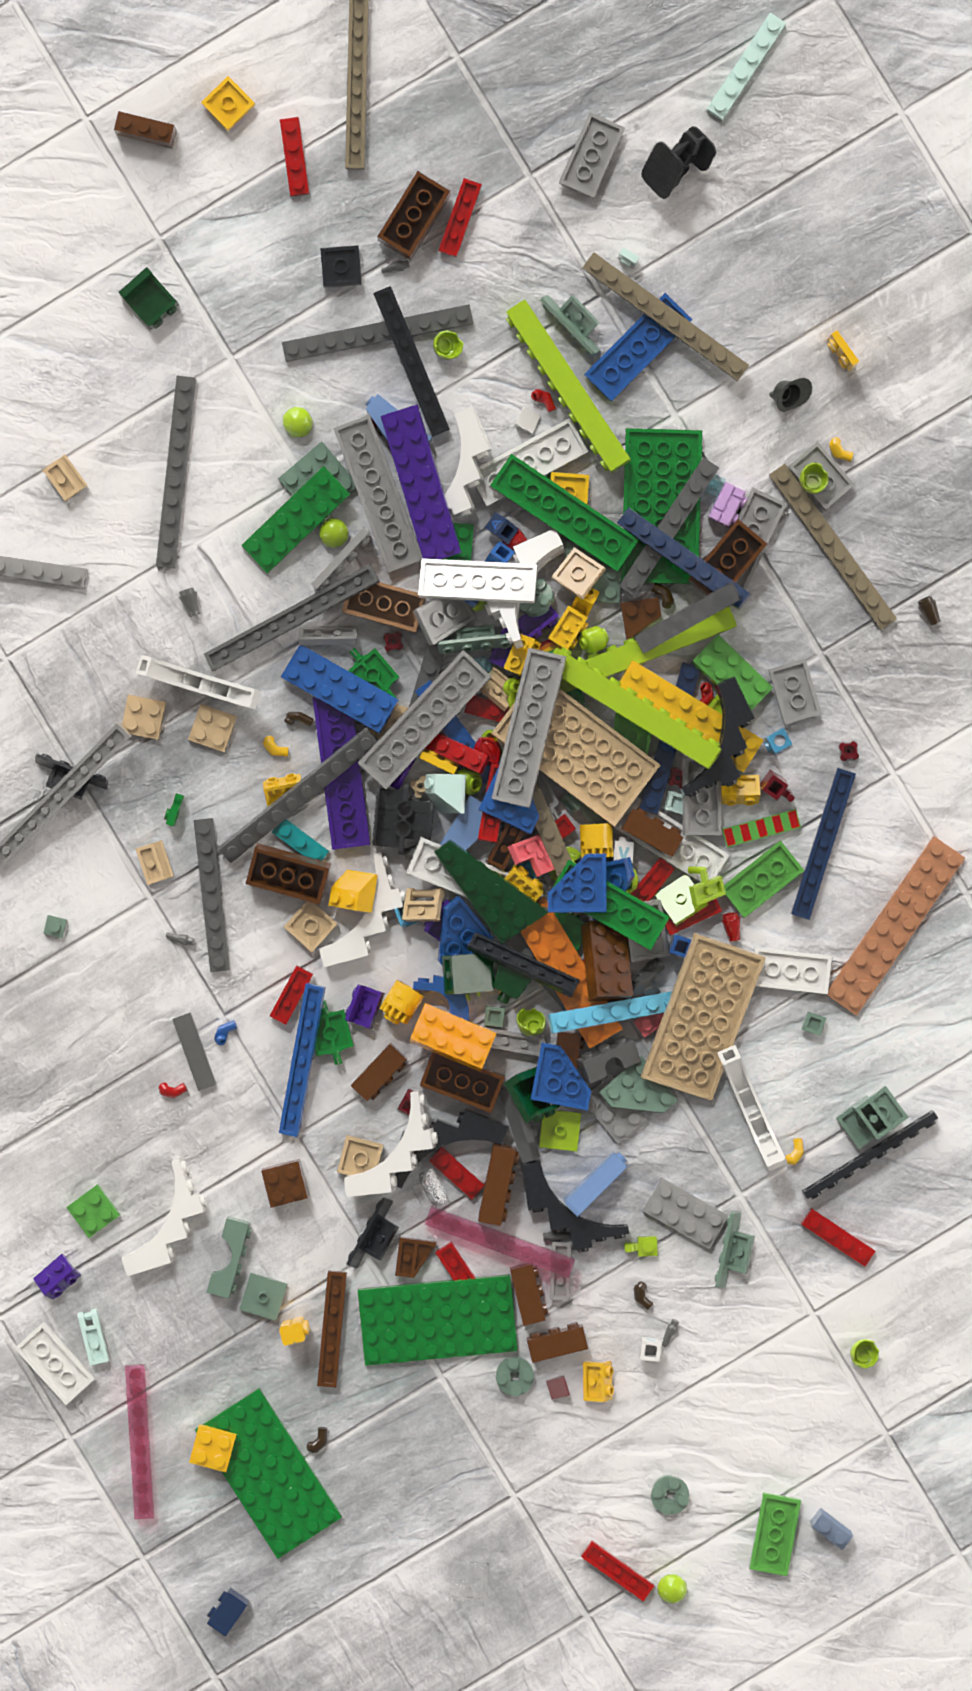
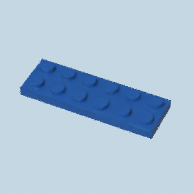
(632, 353)
(339, 688)

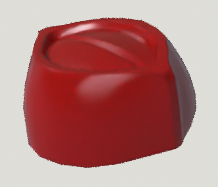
(489, 747)

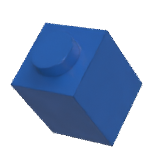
(679, 945)

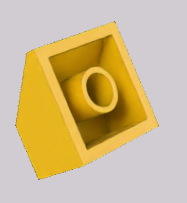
(354, 891)

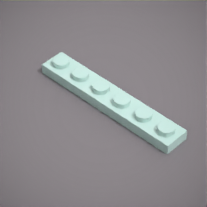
(746, 66)

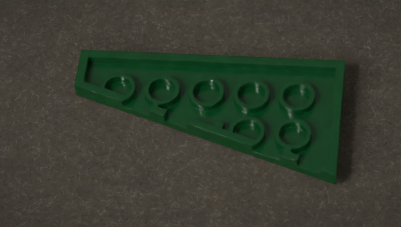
(494, 897)

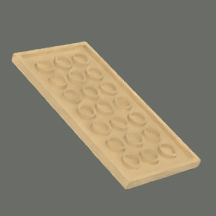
(590, 759)
(702, 1016)

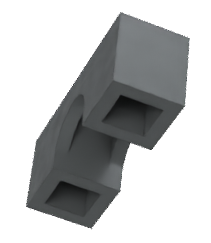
(593, 1063)

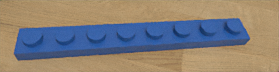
(302, 1059)

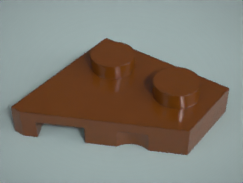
(639, 615)
(412, 1255)

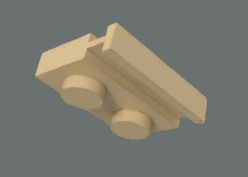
(65, 477)
(494, 689)
(154, 862)

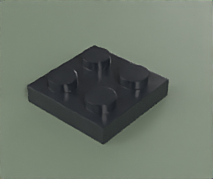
(341, 266)

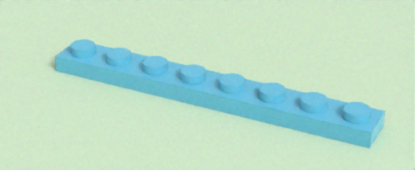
(608, 1012)

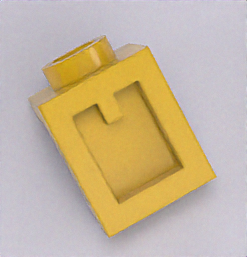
(584, 606)

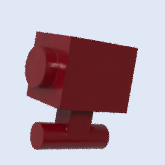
(776, 786)

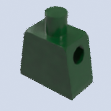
(510, 984)

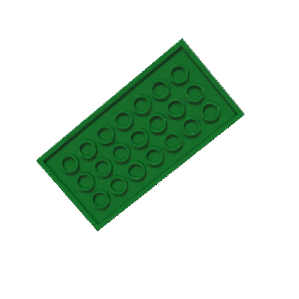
(652, 481)
(437, 1319)
(273, 1475)

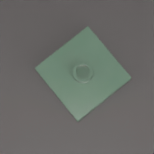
(263, 1296)

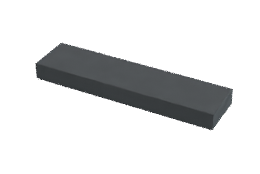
(194, 1051)

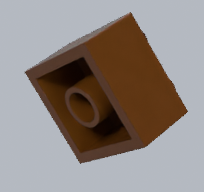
(285, 1183)

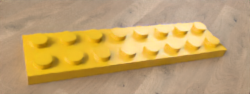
(686, 708)

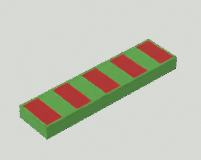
(761, 828)

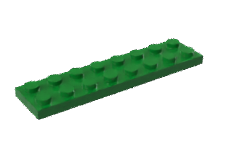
(564, 512)

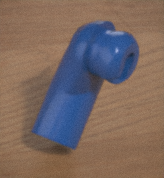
(222, 1032)

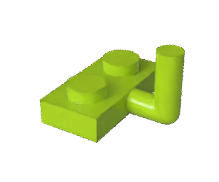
(707, 889)

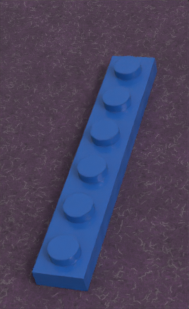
(457, 732)

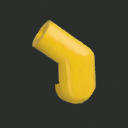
(837, 450)
(273, 749)
(797, 1153)

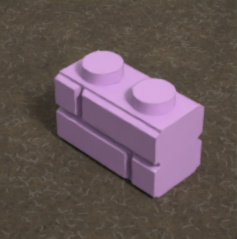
(727, 505)

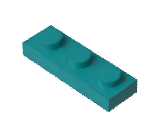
(300, 840)

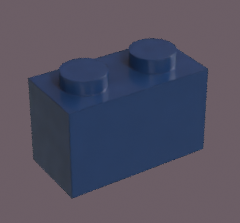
(227, 1612)

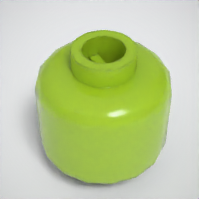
(593, 639)
(473, 781)

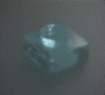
(715, 485)

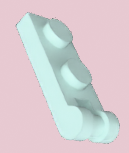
(93, 1337)

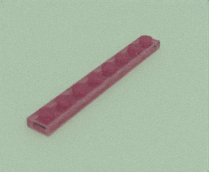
(500, 1241)
(139, 1441)

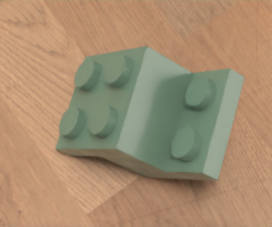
(872, 1117)

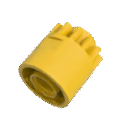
(596, 839)
(401, 1003)

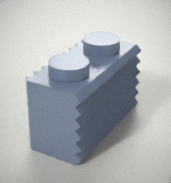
(831, 1529)

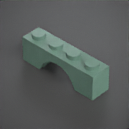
(235, 1233)

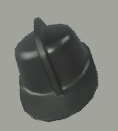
(791, 393)

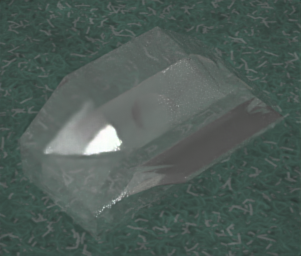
(429, 1189)

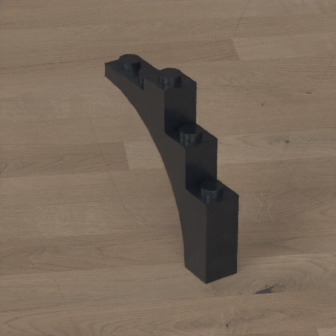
(734, 714)
(471, 1127)
(561, 1217)

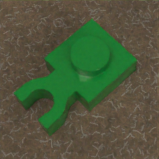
(172, 814)

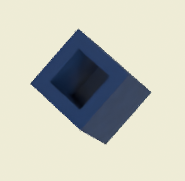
(501, 528)

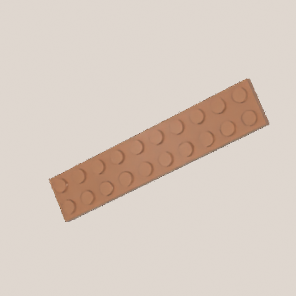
(895, 925)

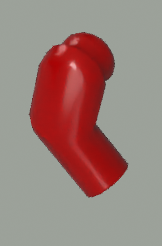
(544, 397)
(706, 693)
(167, 1091)

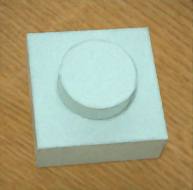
(628, 258)
(674, 803)

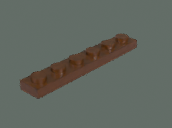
(332, 1328)

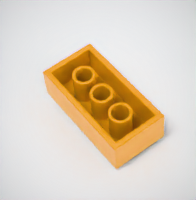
(452, 1037)

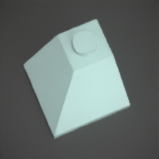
(446, 792)

